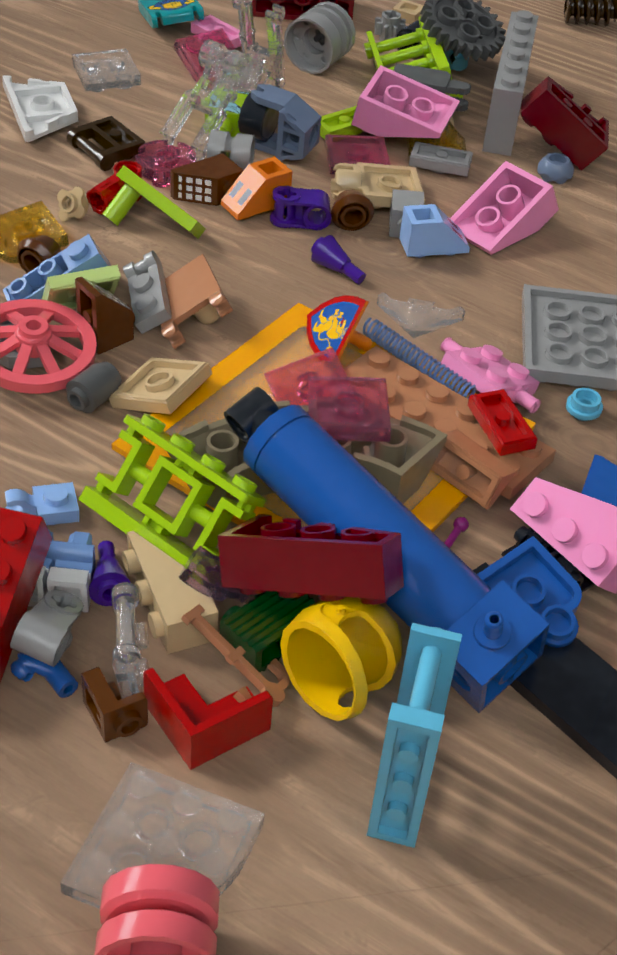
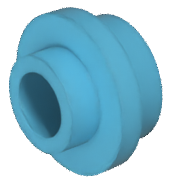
(584, 404)

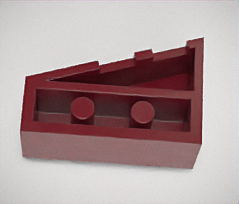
(565, 123)

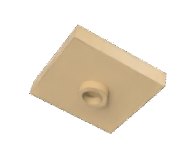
(160, 385)

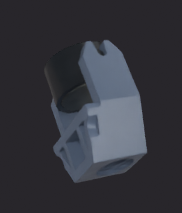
(274, 107)

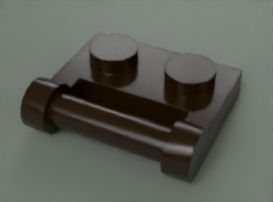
(112, 135)

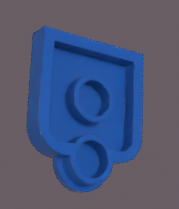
(543, 585)

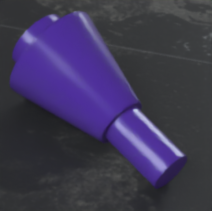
(330, 254)
(106, 575)

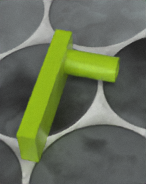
(131, 191)

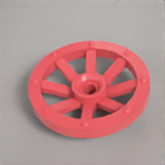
(34, 339)

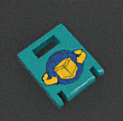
(170, 11)

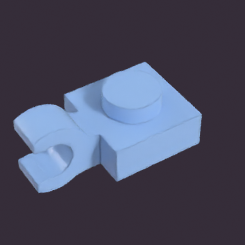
(53, 502)

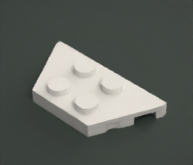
(40, 106)

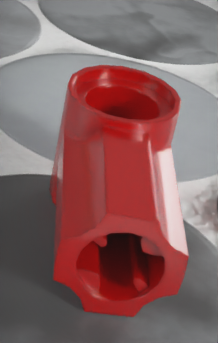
(103, 193)

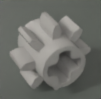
(388, 24)

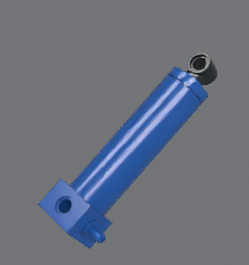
(439, 590)

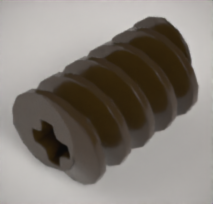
(590, 8)

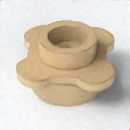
(79, 203)

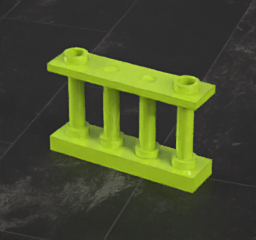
(433, 54)

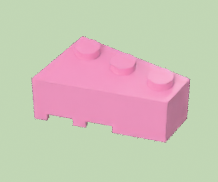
(575, 526)

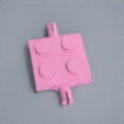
(491, 372)

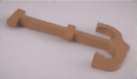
(235, 657)

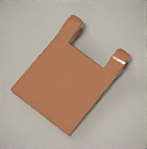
(189, 292)

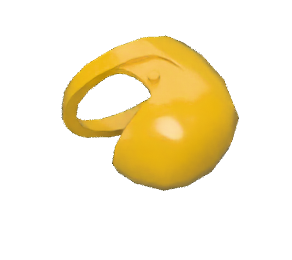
(338, 651)

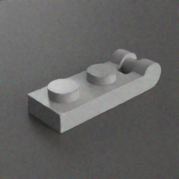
(148, 292)

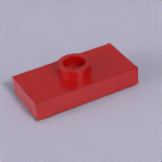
(502, 422)

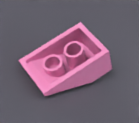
(402, 107)
(506, 209)

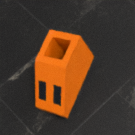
(254, 188)

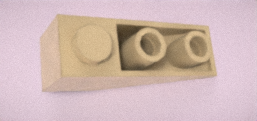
(166, 595)

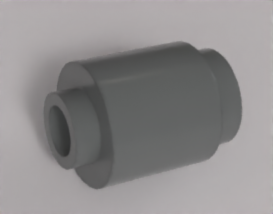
(93, 386)

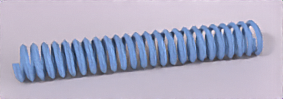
(390, 349)

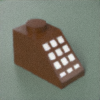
(204, 180)
(106, 314)

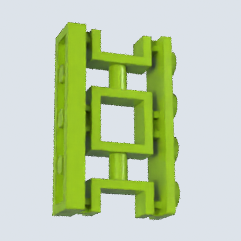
(190, 467)

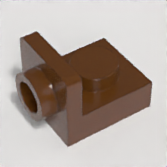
(110, 712)

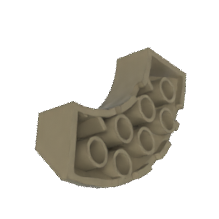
(395, 464)

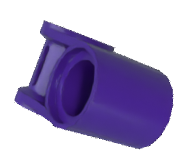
(299, 208)

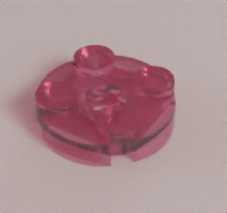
(159, 158)

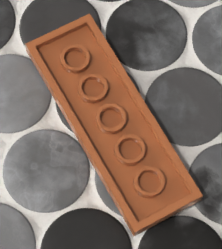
(438, 406)

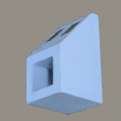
(430, 232)

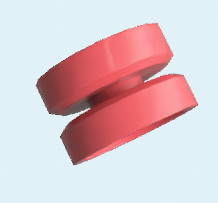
(158, 912)

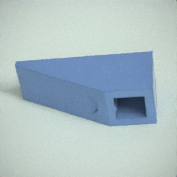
(78, 256)

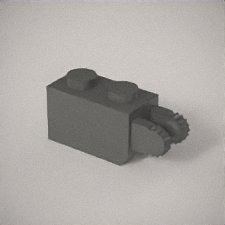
(437, 80)

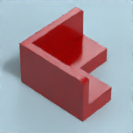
(201, 729)

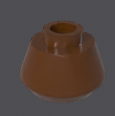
(352, 210)
(35, 250)

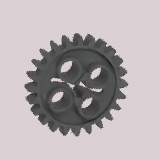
(463, 27)

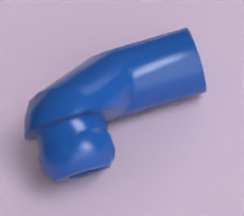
(57, 676)

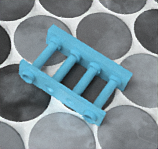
(413, 735)

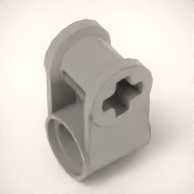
(46, 628)

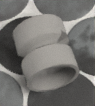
(241, 147)

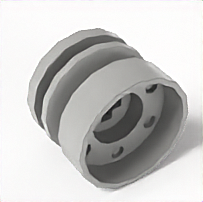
(319, 37)

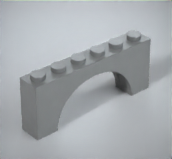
(510, 83)

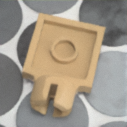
(374, 181)

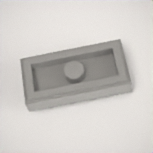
(440, 159)

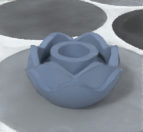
(555, 168)

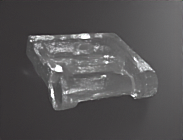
(130, 640)

